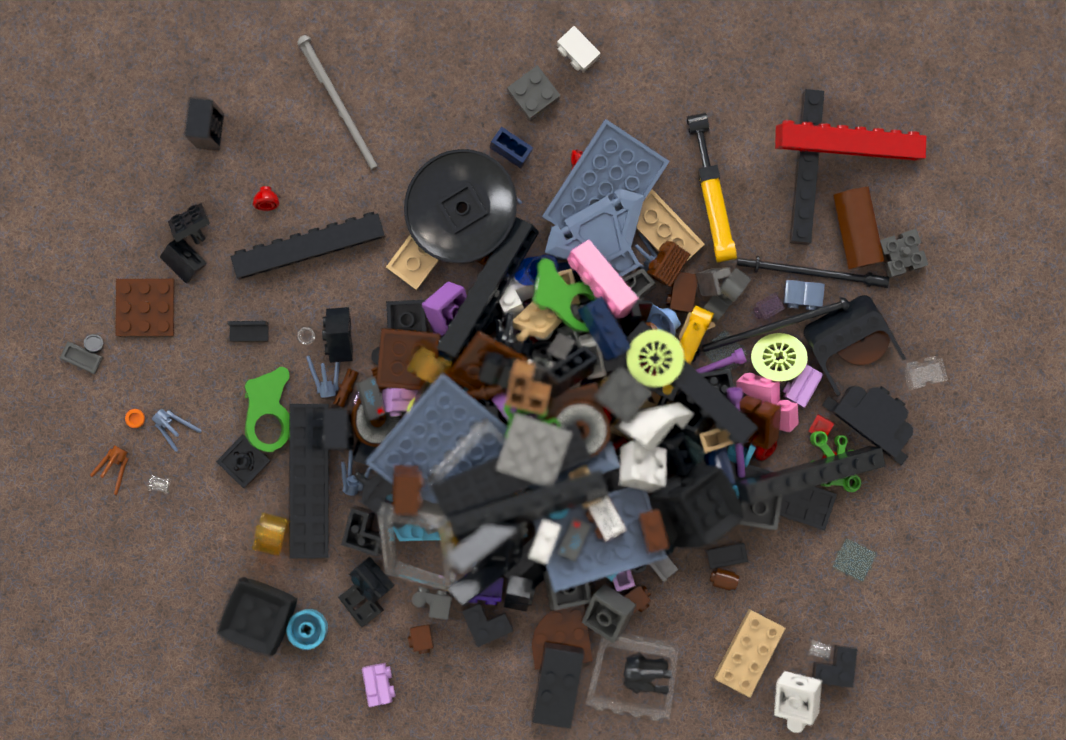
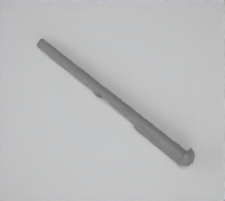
(303, 42)

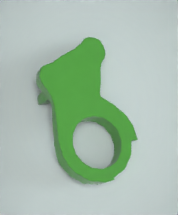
(556, 295)
(264, 399)

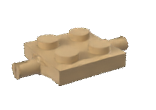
(535, 322)

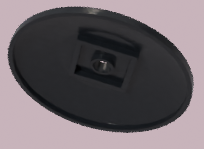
(439, 190)

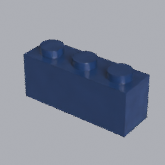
(604, 328)

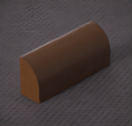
(858, 227)

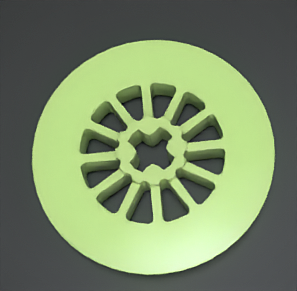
(651, 337)
(779, 340)

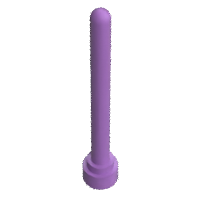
(737, 357)
(734, 395)

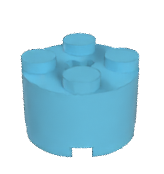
(304, 639)

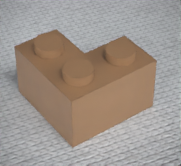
(524, 392)

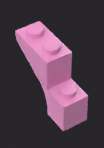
(769, 391)

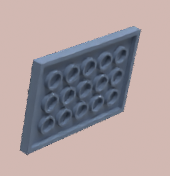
(607, 164)
(598, 557)

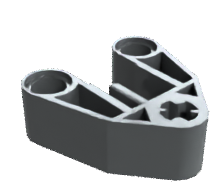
(730, 291)

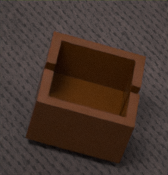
(765, 417)
(406, 492)

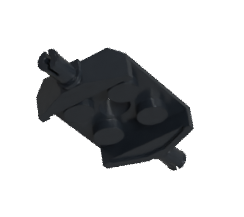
(375, 493)

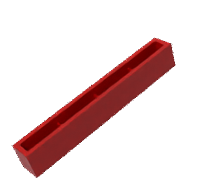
(850, 141)

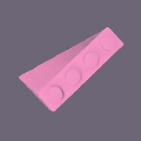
(602, 279)

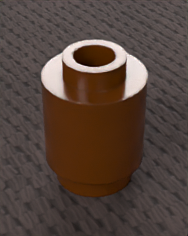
(724, 579)

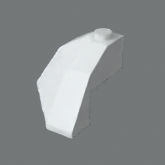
(652, 423)

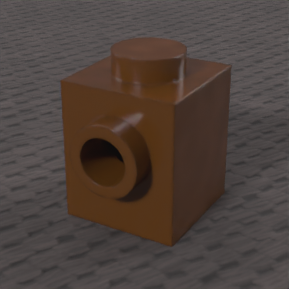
(640, 597)
(421, 639)

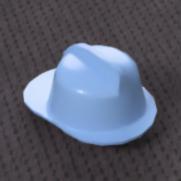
(664, 319)

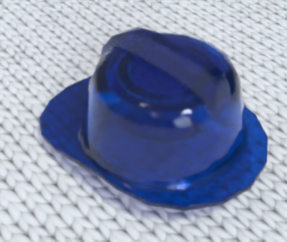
(528, 271)

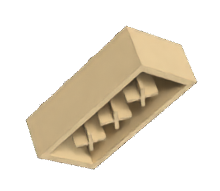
(749, 653)

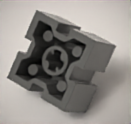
(903, 253)

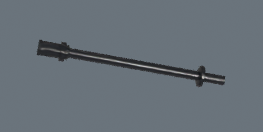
(867, 279)

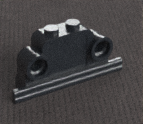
(875, 418)

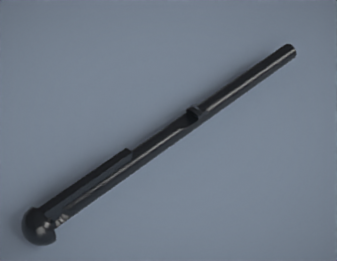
(842, 304)

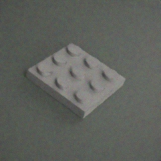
(533, 450)

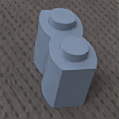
(803, 294)

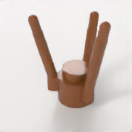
(115, 456)

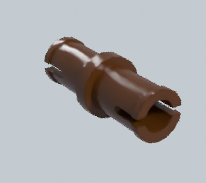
(345, 388)
(486, 392)

